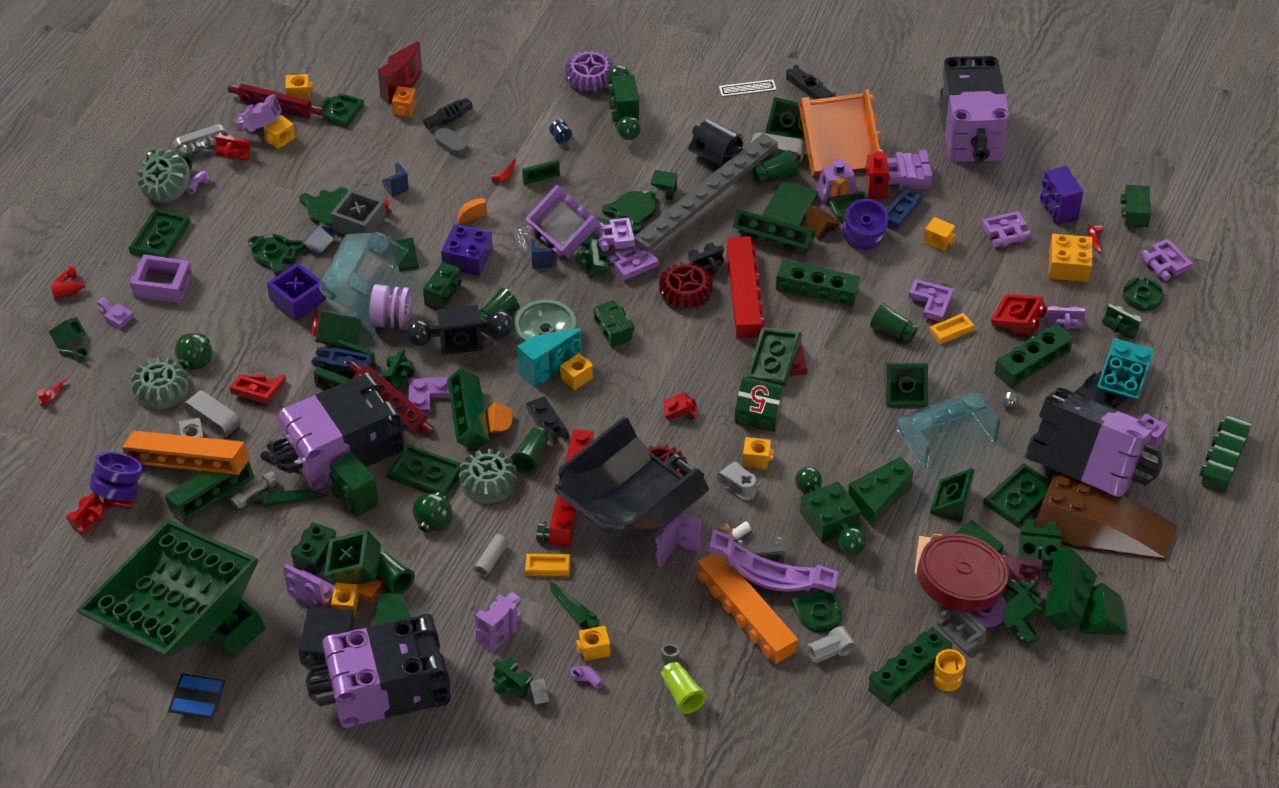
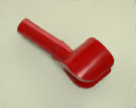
(111, 503)

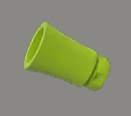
(683, 688)

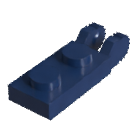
(903, 207)
(339, 359)

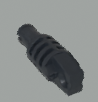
(448, 113)

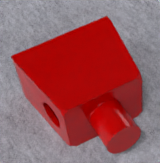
(877, 166)

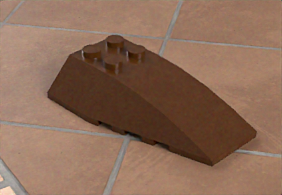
(1103, 520)

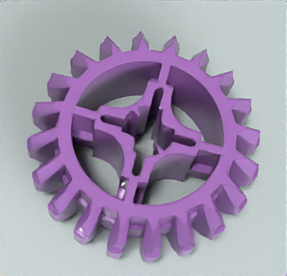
(588, 71)

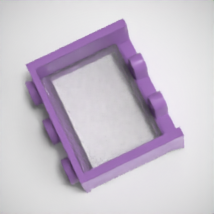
(561, 222)

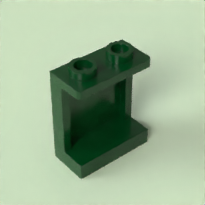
(329, 378)

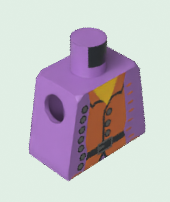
(836, 181)

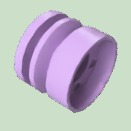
(387, 306)

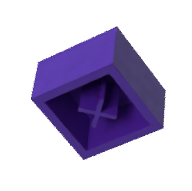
(1061, 195)
(467, 249)
(295, 291)

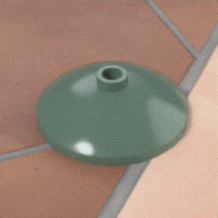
(543, 318)

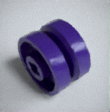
(865, 224)
(115, 476)

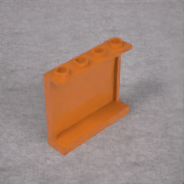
(839, 130)

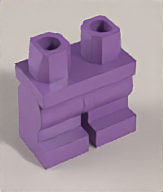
(260, 115)
(910, 170)
(498, 621)

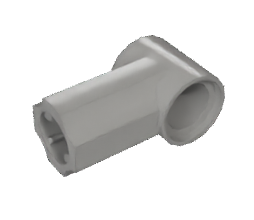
(835, 643)

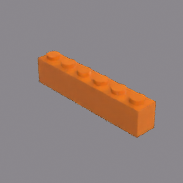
(187, 452)
(747, 608)

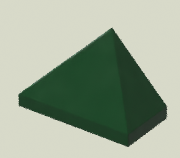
(541, 172)
(410, 259)

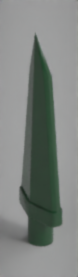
(273, 497)
(579, 612)

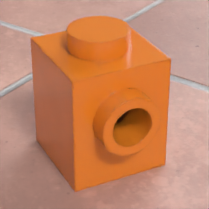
(404, 101)

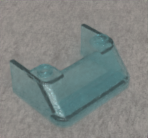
(341, 278)
(914, 423)

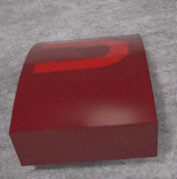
(402, 70)

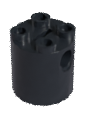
(715, 142)

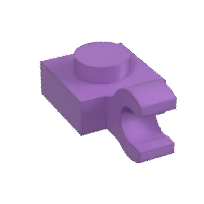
(117, 315)

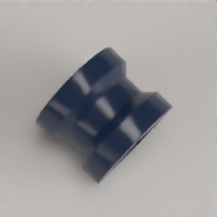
(560, 131)

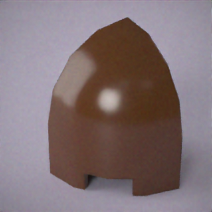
(820, 221)

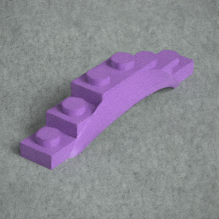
(770, 573)

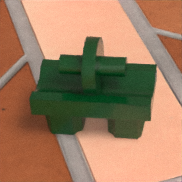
(591, 259)
(1122, 321)
(398, 369)
(1013, 589)
(508, 681)

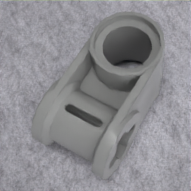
(738, 481)

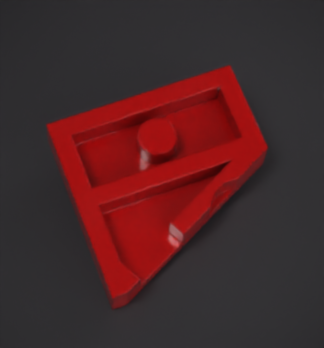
(257, 387)

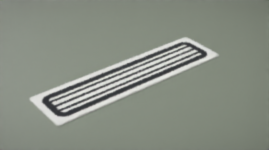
(747, 87)

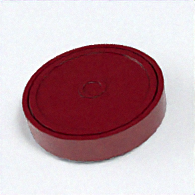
(962, 572)

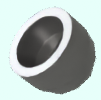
(1010, 400)
(669, 653)

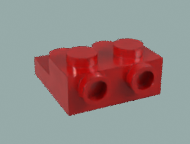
(1020, 313)

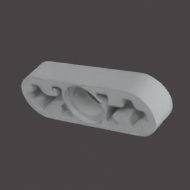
(192, 137)

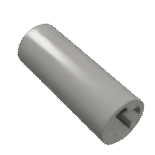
(491, 555)

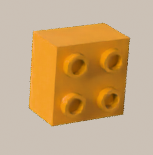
(1070, 257)

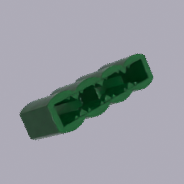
(1226, 452)

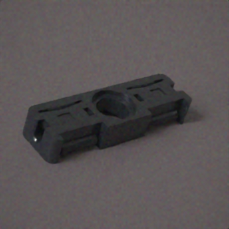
(801, 79)

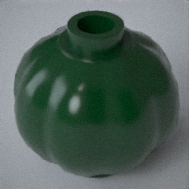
(193, 351)
(432, 512)

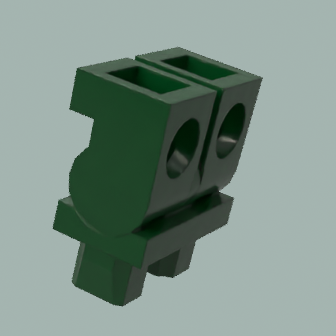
(1039, 541)

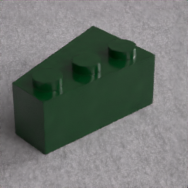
(881, 489)
(1069, 590)

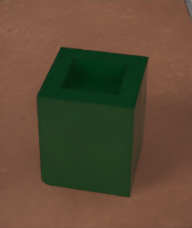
(665, 180)
(67, 332)

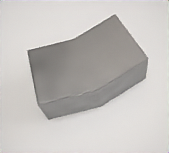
(539, 694)

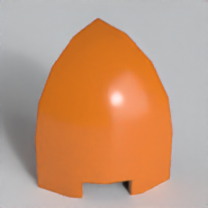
(472, 210)
(498, 418)

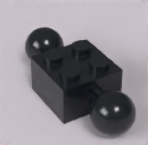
(459, 329)

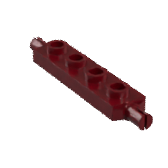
(289, 104)
(410, 414)

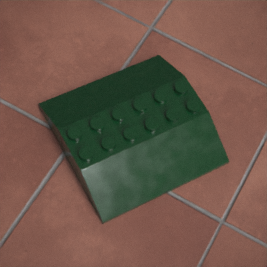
(172, 589)

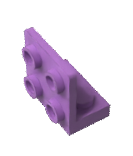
(683, 531)
(308, 587)

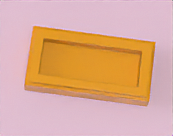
(951, 328)
(547, 565)

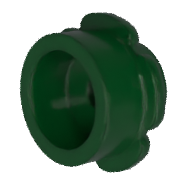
(542, 531)

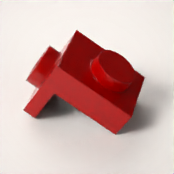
(680, 405)

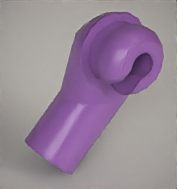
(195, 180)
(586, 674)

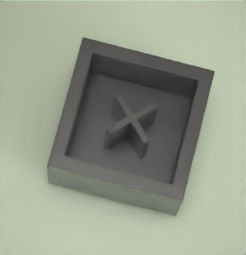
(358, 213)

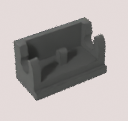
(772, 552)
(962, 629)

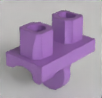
(1066, 317)

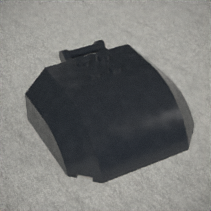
(626, 485)

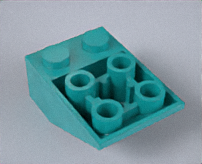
(543, 354)
(1126, 369)

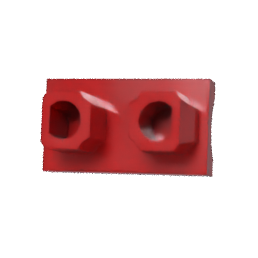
(233, 147)
(89, 511)

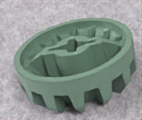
(169, 181)
(166, 384)
(484, 481)

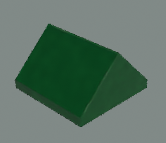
(336, 326)
(953, 495)
(1103, 613)

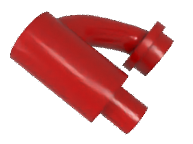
(61, 288)

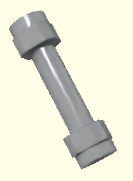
(268, 480)

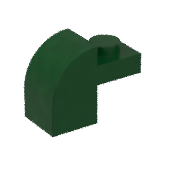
(1018, 612)

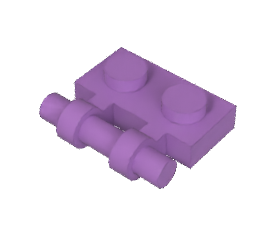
(1004, 224)
(621, 235)
(1170, 256)
(632, 261)

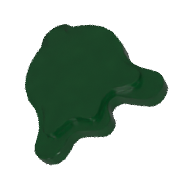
(635, 205)
(321, 207)
(274, 251)

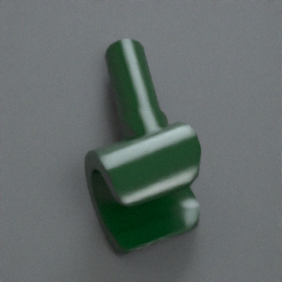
(79, 353)

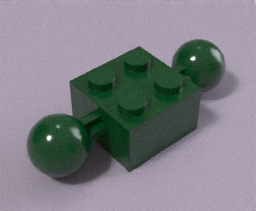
(624, 102)
(830, 511)

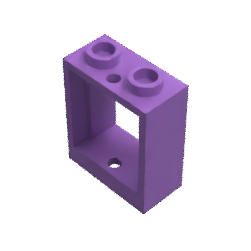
(159, 291)

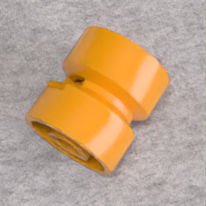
(948, 670)

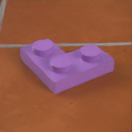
(935, 296)
(424, 389)

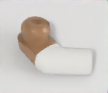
(737, 532)

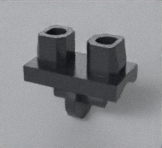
(709, 258)

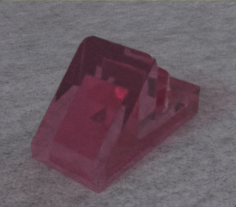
(1022, 567)

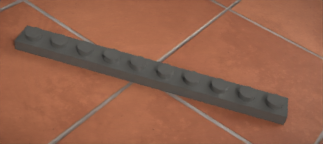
(705, 192)

